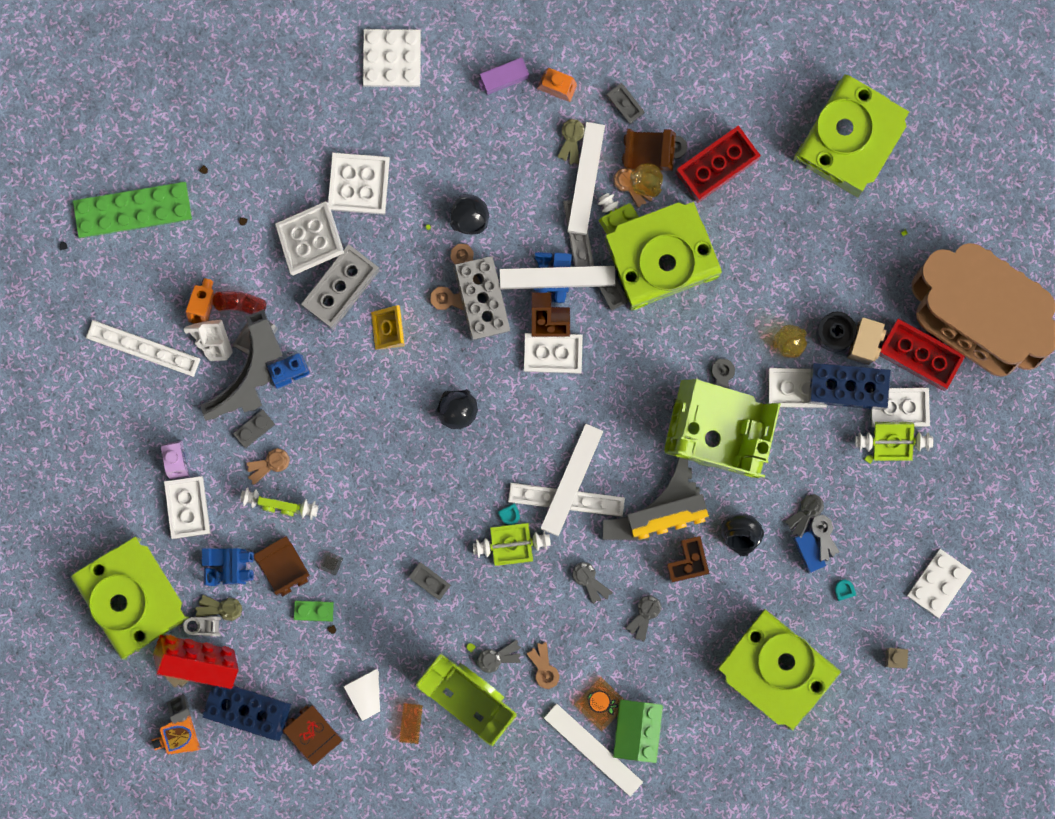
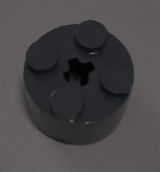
(844, 324)

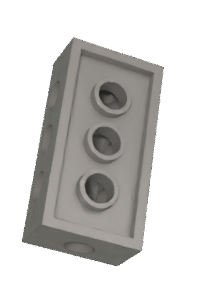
(336, 275)
(490, 289)

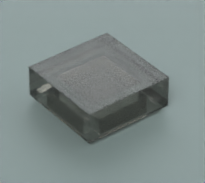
(330, 563)

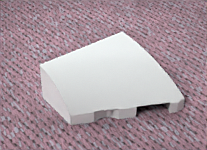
(212, 339)
(365, 694)

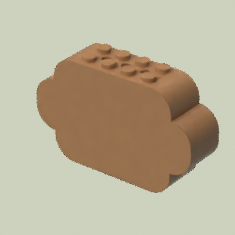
(985, 309)

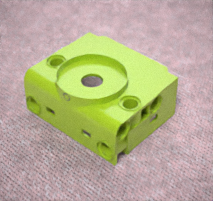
(859, 156)
(644, 240)
(735, 418)
(149, 595)
(757, 676)
(469, 696)

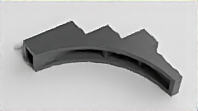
(255, 372)
(677, 489)

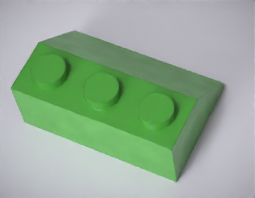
(638, 731)

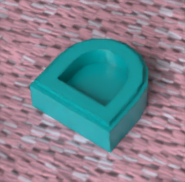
(510, 515)
(844, 589)

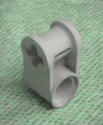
(204, 626)

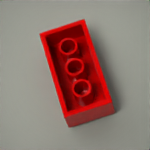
(718, 164)
(921, 355)
(195, 661)

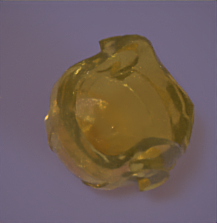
(647, 180)
(790, 341)

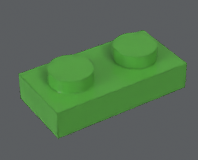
(313, 611)

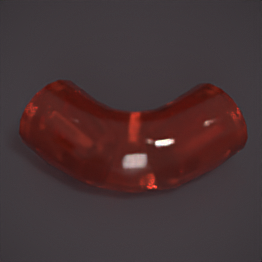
(238, 301)

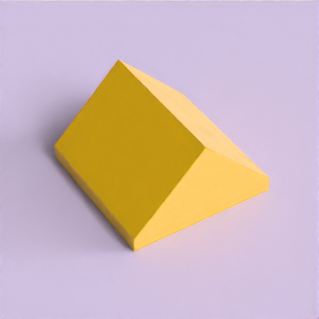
(388, 328)

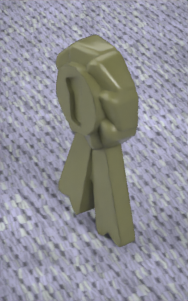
(572, 131)
(228, 609)

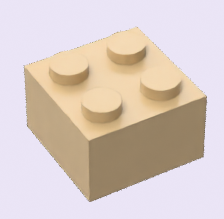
(865, 346)

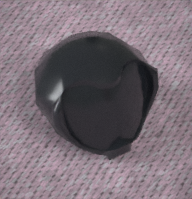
(469, 214)
(457, 409)
(742, 533)

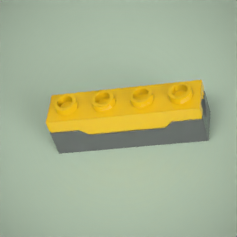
(668, 515)

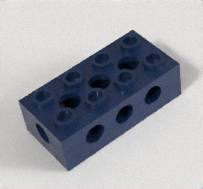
(858, 377)
(235, 717)

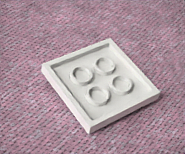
(392, 58)
(358, 183)
(309, 238)

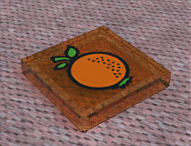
(600, 704)

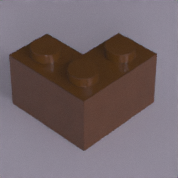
(549, 320)
(694, 563)

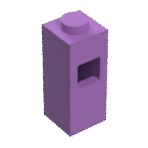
(503, 76)

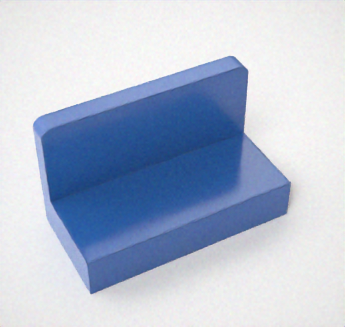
(809, 552)

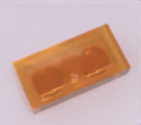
(411, 723)

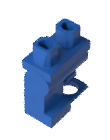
(560, 260)
(286, 369)
(233, 565)

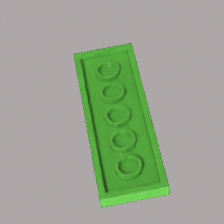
(132, 210)

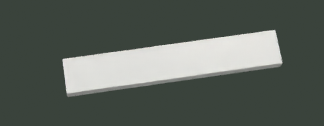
(586, 178)
(557, 277)
(143, 348)
(571, 480)
(583, 501)
(593, 750)

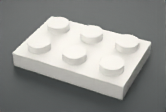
(553, 354)
(790, 388)
(905, 406)
(187, 507)
(939, 583)

